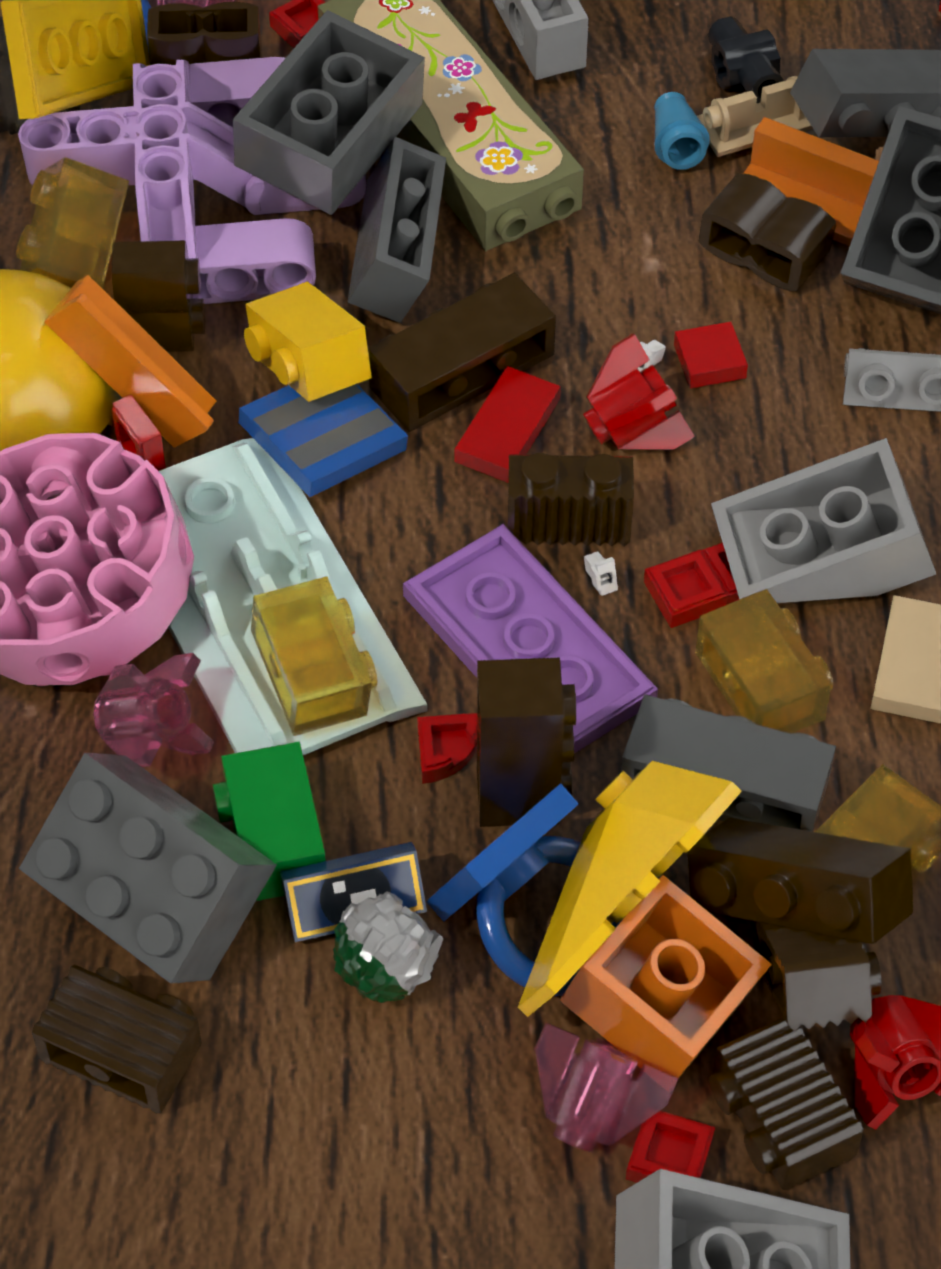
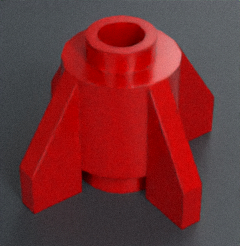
(633, 404)
(896, 1054)

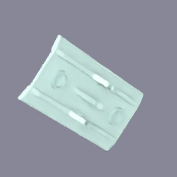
(250, 538)

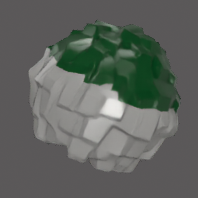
(384, 948)

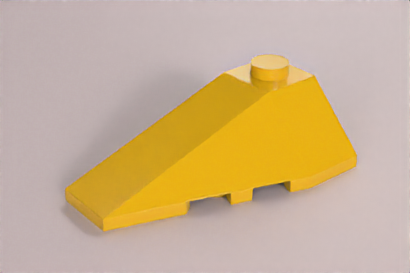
(619, 862)

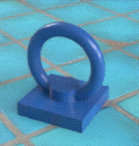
(502, 871)

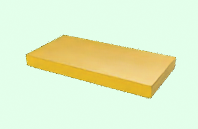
(72, 51)

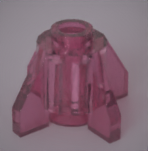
(150, 711)
(594, 1091)

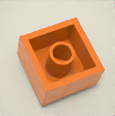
(665, 980)

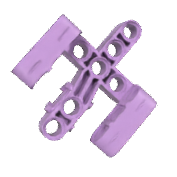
(181, 135)

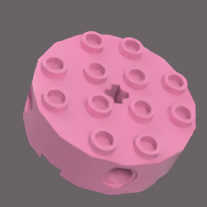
(86, 558)

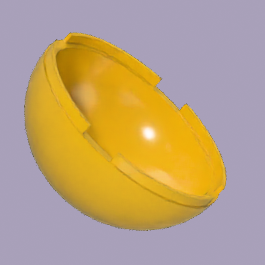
(41, 377)

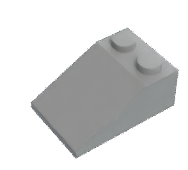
(826, 531)
(710, 1225)

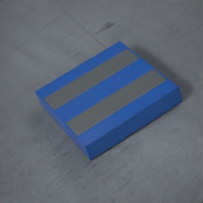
(322, 438)

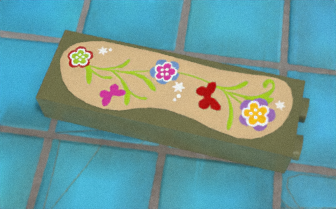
(501, 159)

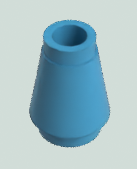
(679, 132)

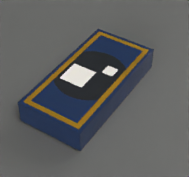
(324, 890)

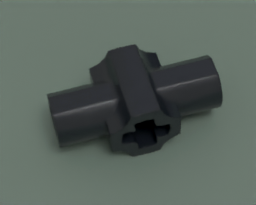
(743, 57)

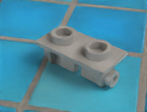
(892, 379)

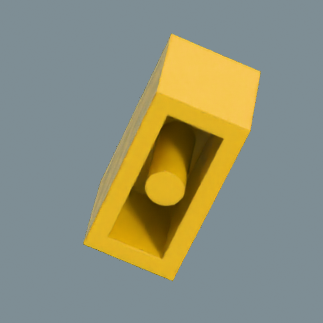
(307, 341)

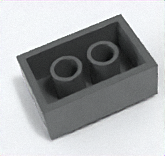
(328, 111)
(900, 223)
(147, 867)

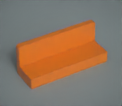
(814, 172)
(132, 361)

